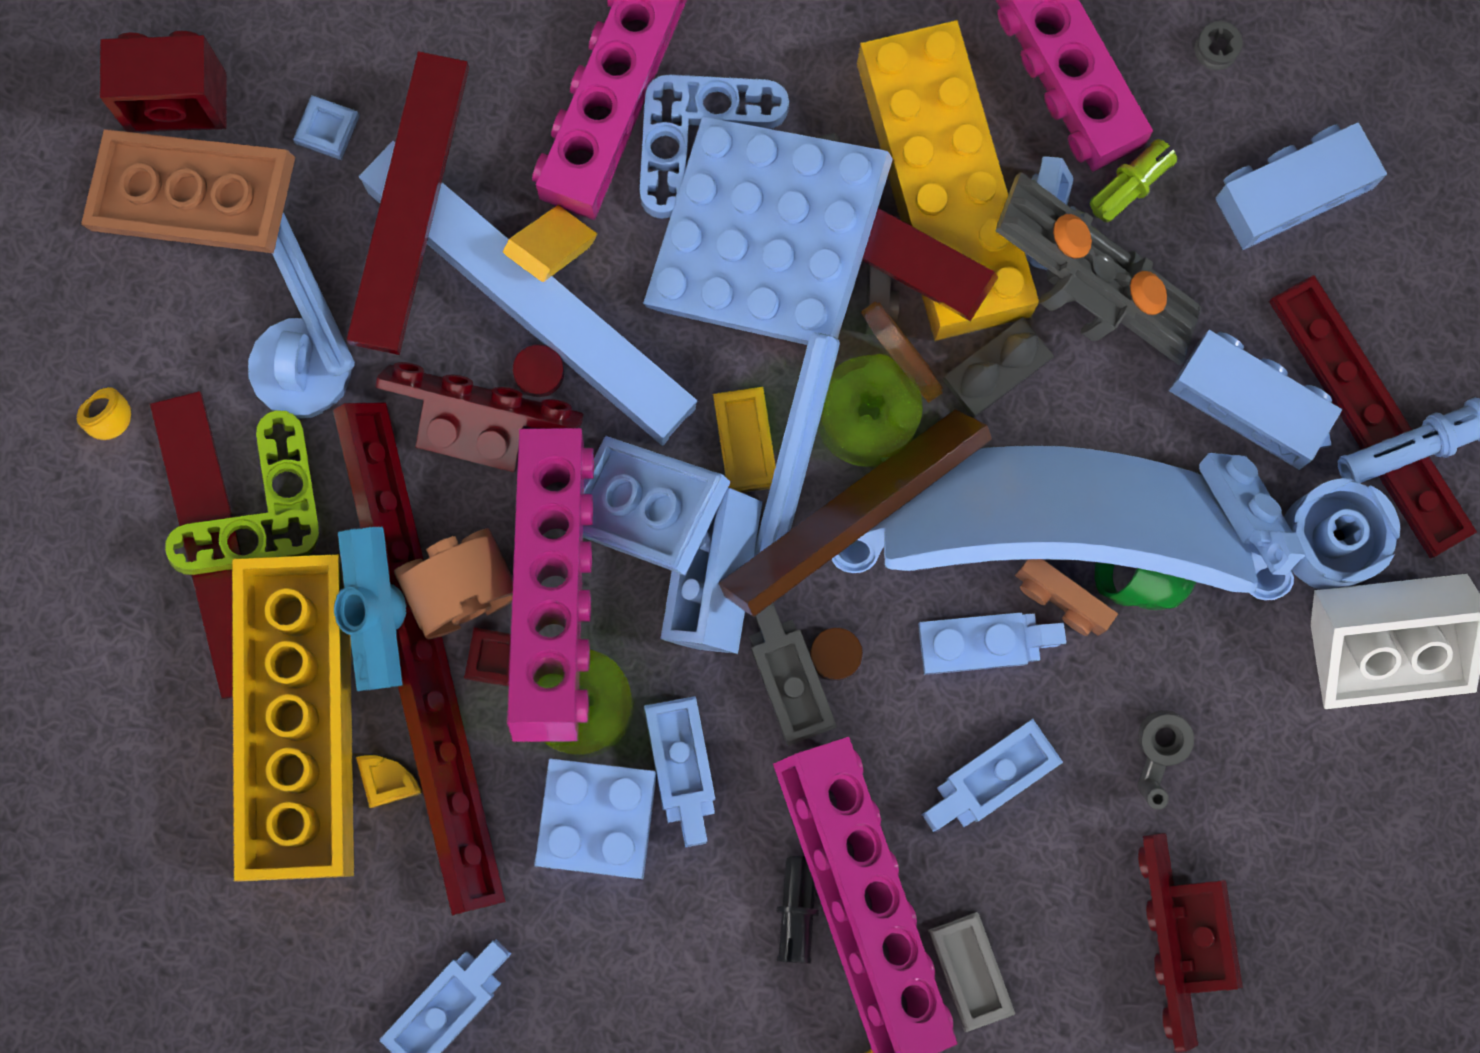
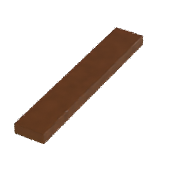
(854, 512)

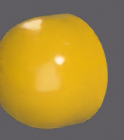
(111, 420)

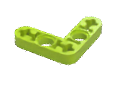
(280, 509)

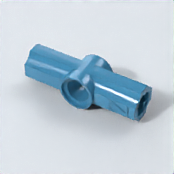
(370, 608)

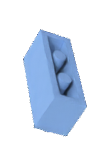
(1299, 184)
(1256, 398)
(695, 605)

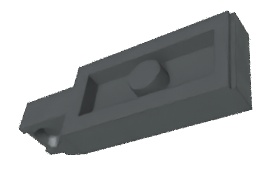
(790, 678)

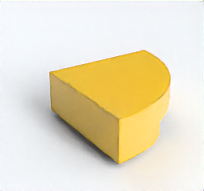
(386, 780)

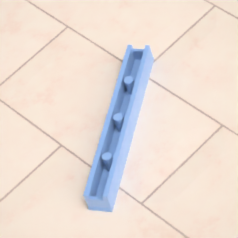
(549, 312)

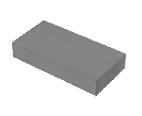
(971, 972)

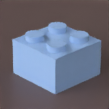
(596, 818)

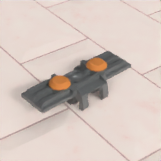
(1096, 272)

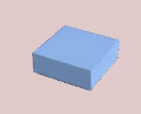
(326, 127)

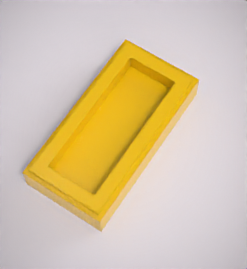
(549, 243)
(745, 439)

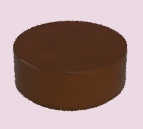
(836, 654)

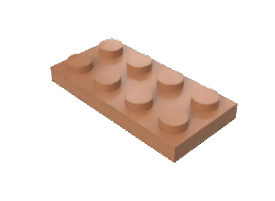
(188, 190)

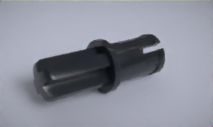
(797, 912)

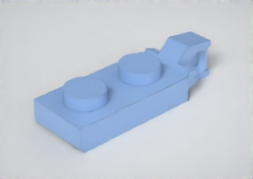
(1252, 510)
(985, 642)
(681, 765)
(994, 777)
(447, 1003)

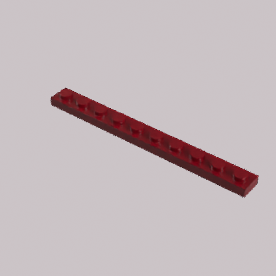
(427, 687)

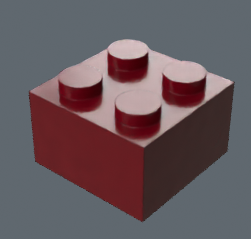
(163, 82)

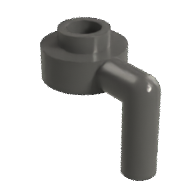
(1160, 755)

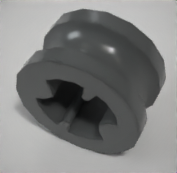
(1233, 49)

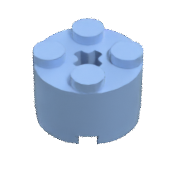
(1368, 528)

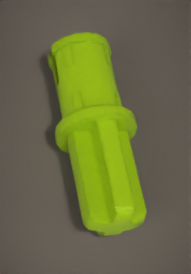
(1132, 181)

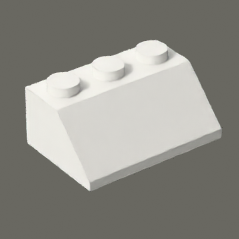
(1397, 640)

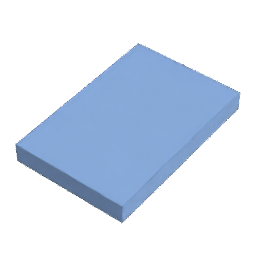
(651, 504)

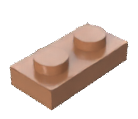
(1081, 609)

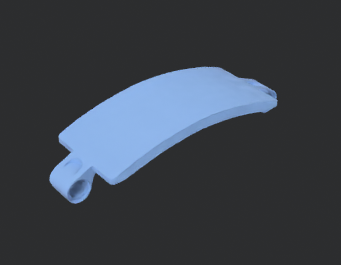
(1069, 508)

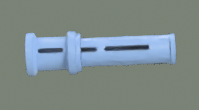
(1437, 436)

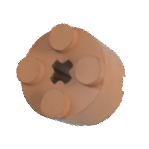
(456, 583)

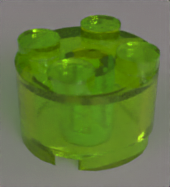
(878, 384)
(611, 710)

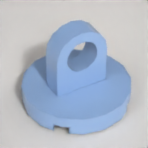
(290, 372)

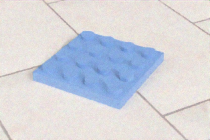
(768, 231)

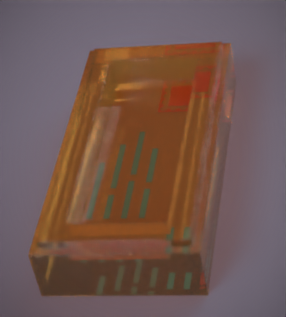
(902, 350)

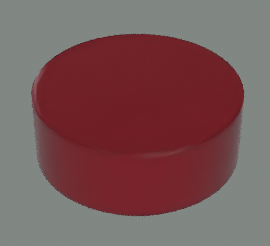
(538, 370)

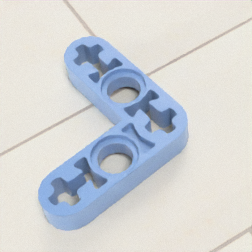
(690, 112)

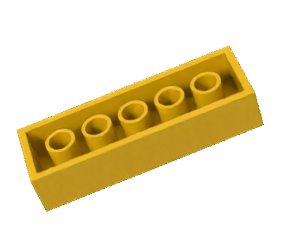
(945, 164)
(291, 721)

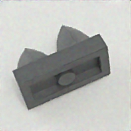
(998, 367)

